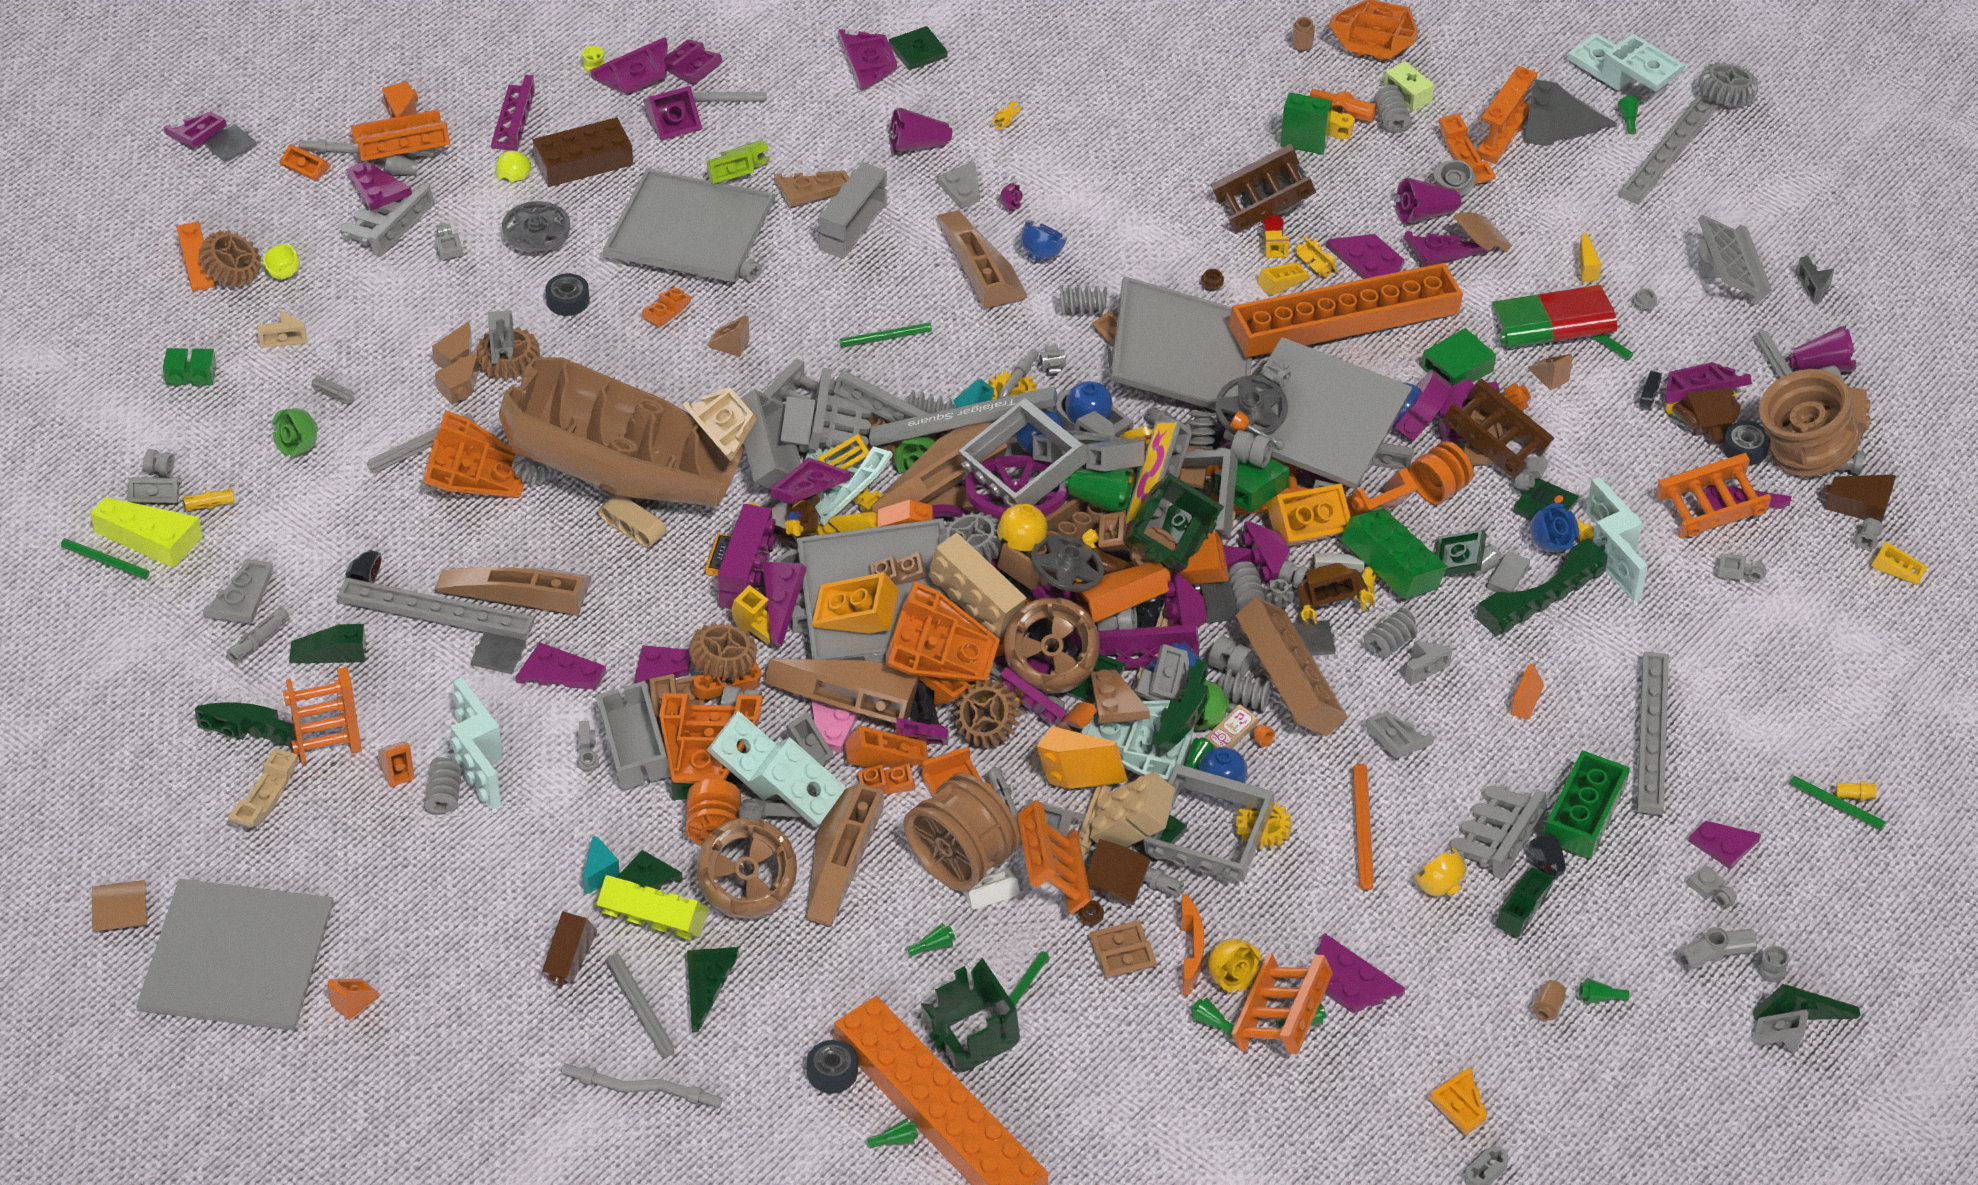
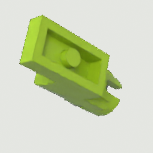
(737, 161)

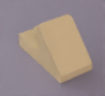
(288, 332)

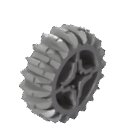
(1728, 84)
(978, 531)

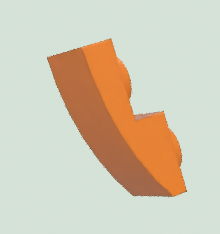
(668, 306)
(1078, 716)
(890, 780)

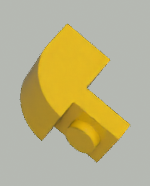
(750, 613)

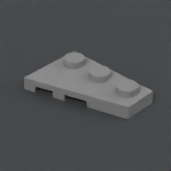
(243, 595)

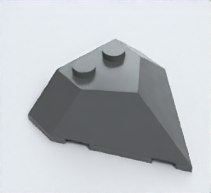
(1560, 115)

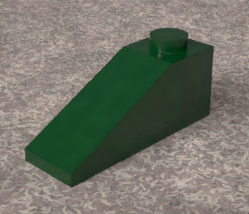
(332, 645)

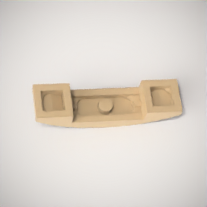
(267, 790)

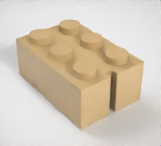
(1133, 811)

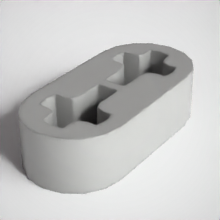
(1482, 1164)

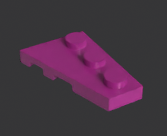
(376, 186)
(807, 480)
(557, 666)
(1032, 698)

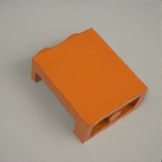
(1396, 492)
(939, 769)

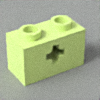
(1413, 85)

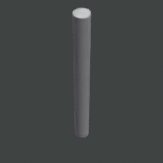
(730, 96)

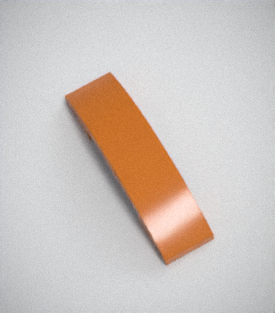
(1461, 148)
(1192, 922)

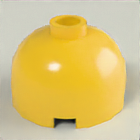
(1022, 527)
(1443, 874)
(1234, 964)

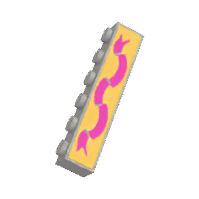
(1163, 456)

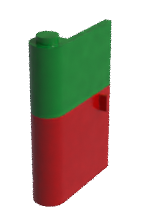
(1555, 316)

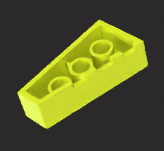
(148, 530)
(652, 906)

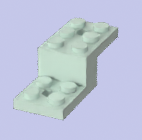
(1625, 62)
(1618, 536)
(476, 743)
(776, 768)

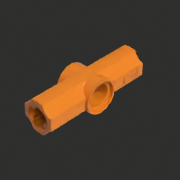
(1345, 103)

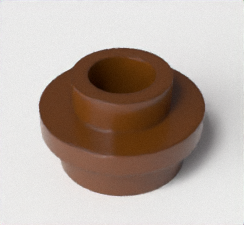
(1212, 279)
(1092, 907)

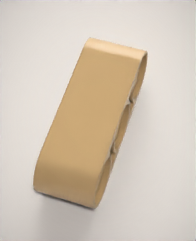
(632, 520)

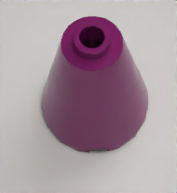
(917, 131)
(1425, 200)
(1824, 351)

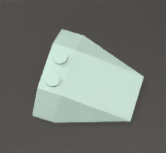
(861, 476)
(1135, 742)

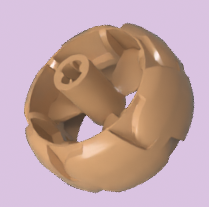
(1066, 618)
(766, 841)

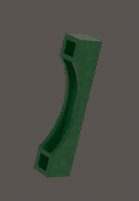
(1506, 609)

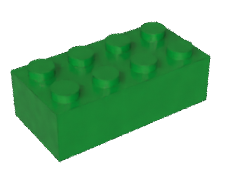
(1394, 553)
(1587, 803)

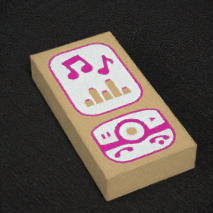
(1233, 728)

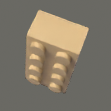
(975, 584)

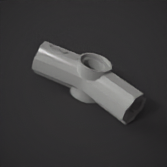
(1715, 946)

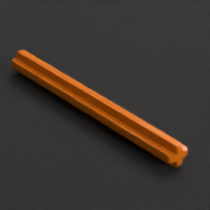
(1363, 827)

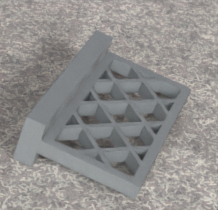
(1736, 258)

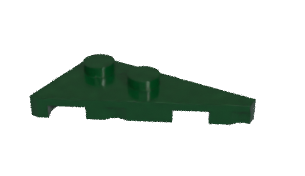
(707, 974)
(1792, 999)

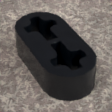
(1650, 389)

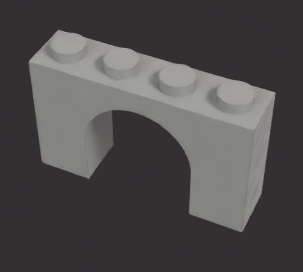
(1103, 451)

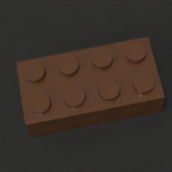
(582, 152)

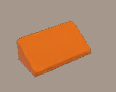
(304, 162)
(1527, 693)

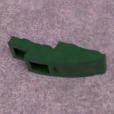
(1182, 715)
(239, 719)

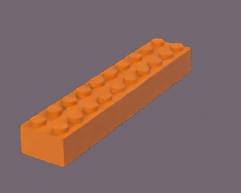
(1346, 309)
(935, 1099)

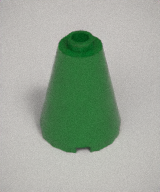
(1102, 488)

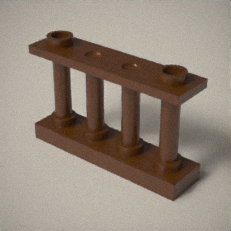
(1256, 173)
(1506, 414)

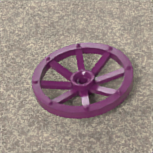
(981, 501)

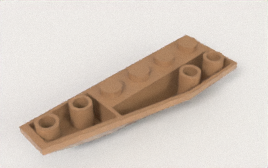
(983, 264)
(936, 469)
(518, 586)
(848, 684)
(840, 848)

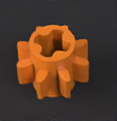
(1518, 395)

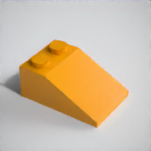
(1309, 514)
(857, 604)
(1080, 759)

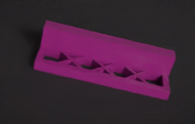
(518, 118)
(1145, 641)

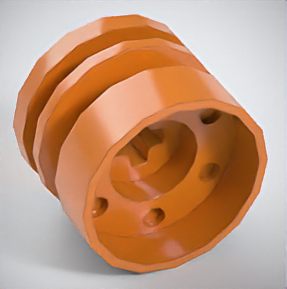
(1441, 472)
(709, 806)

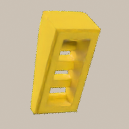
(1589, 260)
(1280, 277)
(1891, 561)

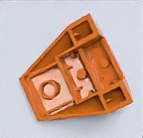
(1375, 28)
(470, 460)
(940, 639)
(692, 729)

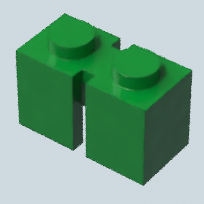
(198, 371)

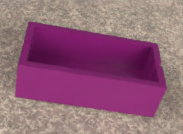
(746, 553)

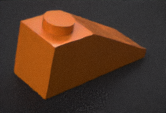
(190, 242)
(875, 747)

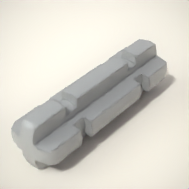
(333, 389)

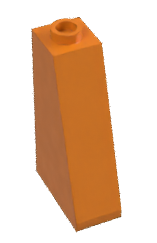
(1208, 563)
(1123, 590)

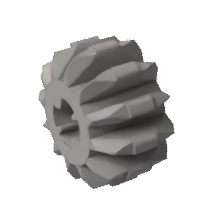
(530, 470)

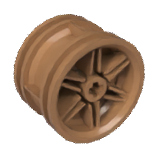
(1809, 422)
(961, 832)

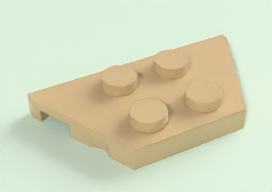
(723, 419)

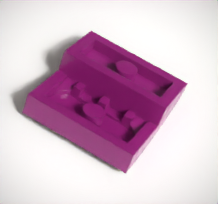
(692, 61)

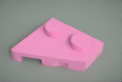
(833, 723)

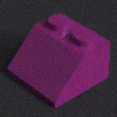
(673, 113)

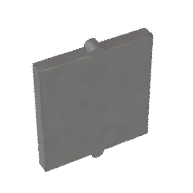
(230, 143)
(1317, 637)
(498, 653)

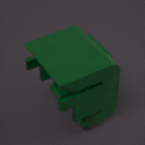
(1198, 505)
(958, 1002)

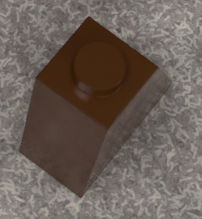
(1860, 495)
(568, 948)

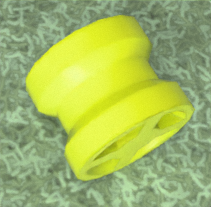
(592, 57)

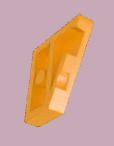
(1461, 1102)

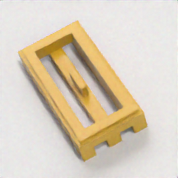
(862, 446)

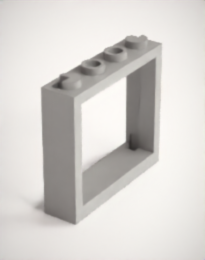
(1002, 430)
(1229, 463)
(1223, 789)

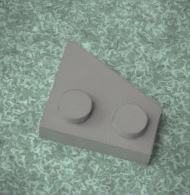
(961, 185)
(1170, 673)
(1397, 735)

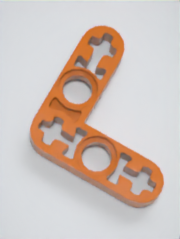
(706, 687)

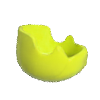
(513, 166)
(281, 261)

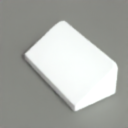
(1349, 561)
(993, 889)

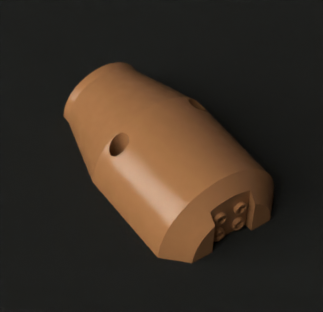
(613, 435)

